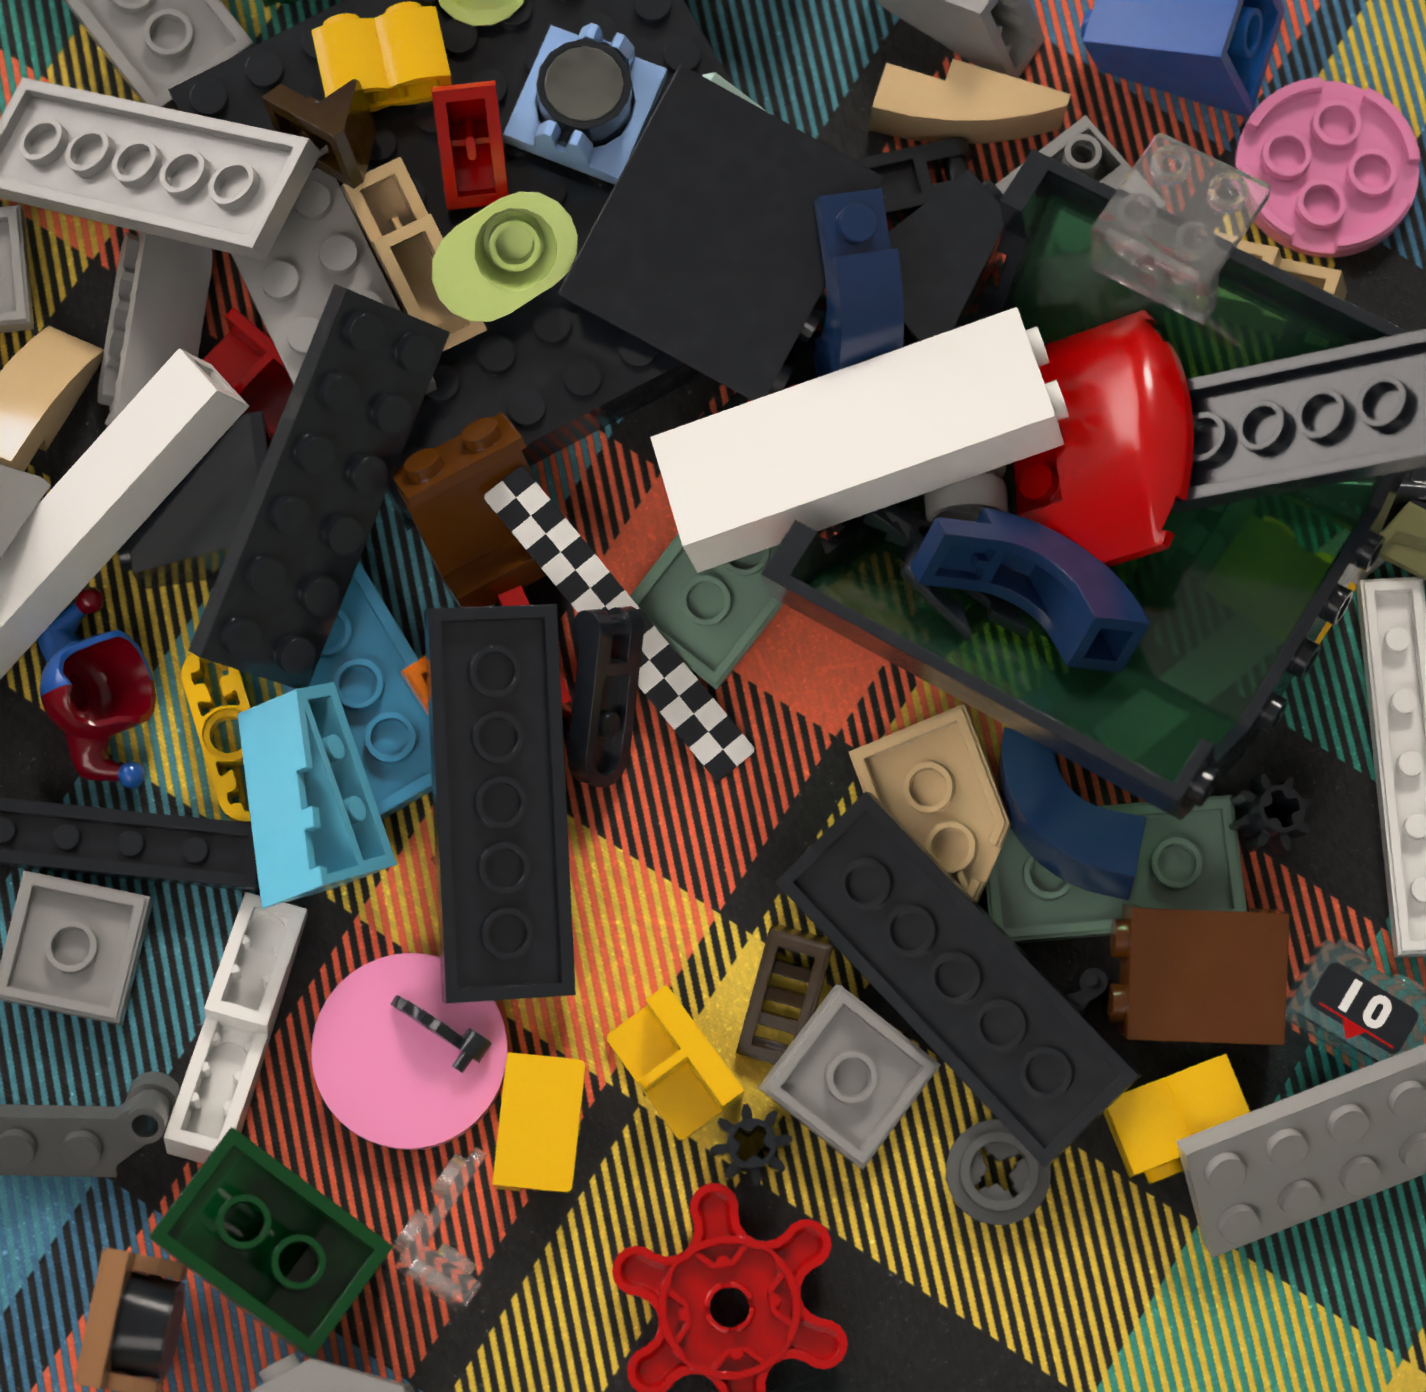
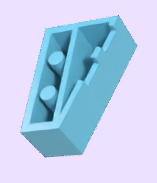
(308, 797)

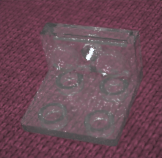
(1176, 226)
(447, 1270)

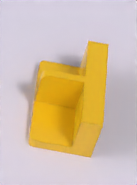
(674, 1064)
(539, 1123)

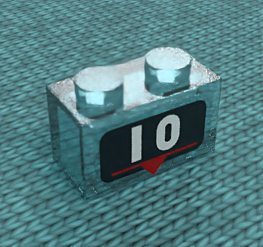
(1356, 1005)

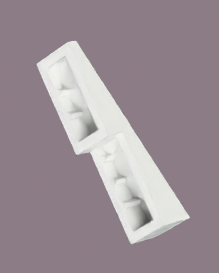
(236, 1027)

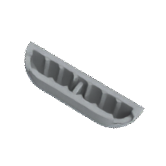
(152, 314)

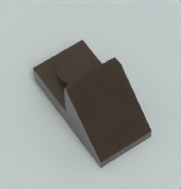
(336, 125)

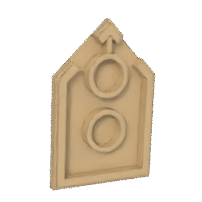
(941, 792)

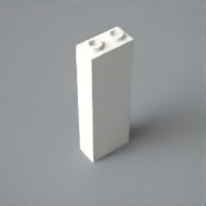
(860, 438)

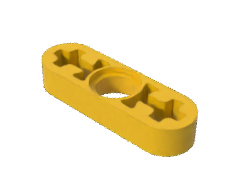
(199, 698)

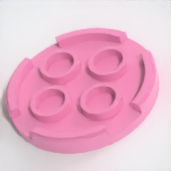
(1335, 166)
(392, 1074)

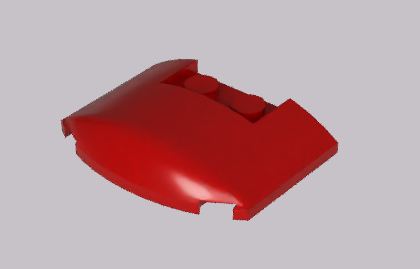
(1122, 445)

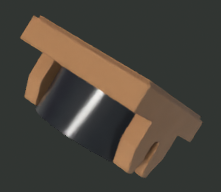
(132, 1323)

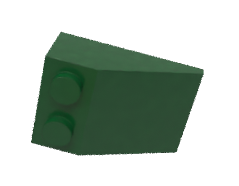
(270, 1243)

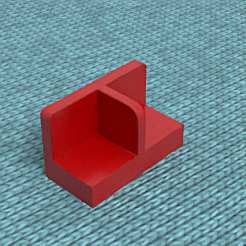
(252, 368)

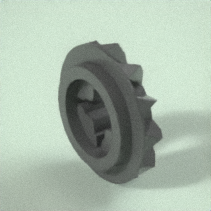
(993, 1204)

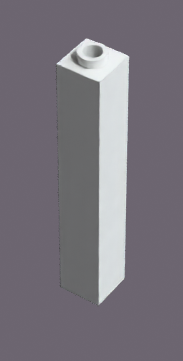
(110, 495)

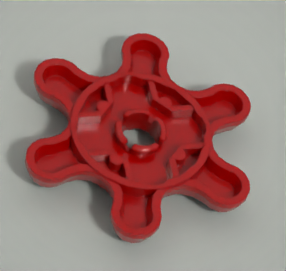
(721, 1259)

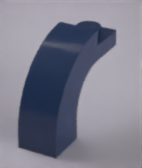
(860, 279)
(1043, 573)
(1060, 829)

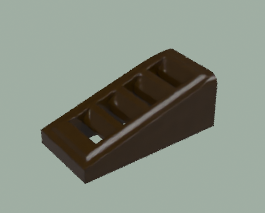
(800, 942)

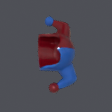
(95, 690)

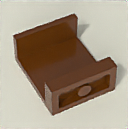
(459, 528)
(1200, 975)

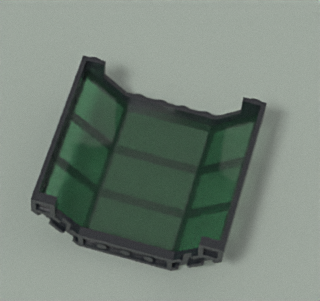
(1227, 600)

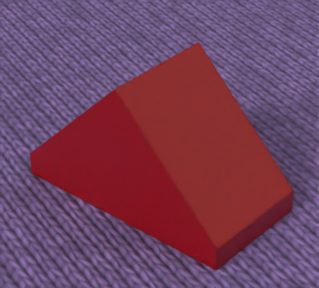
(470, 144)

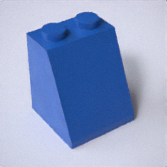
(1187, 47)

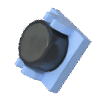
(585, 102)

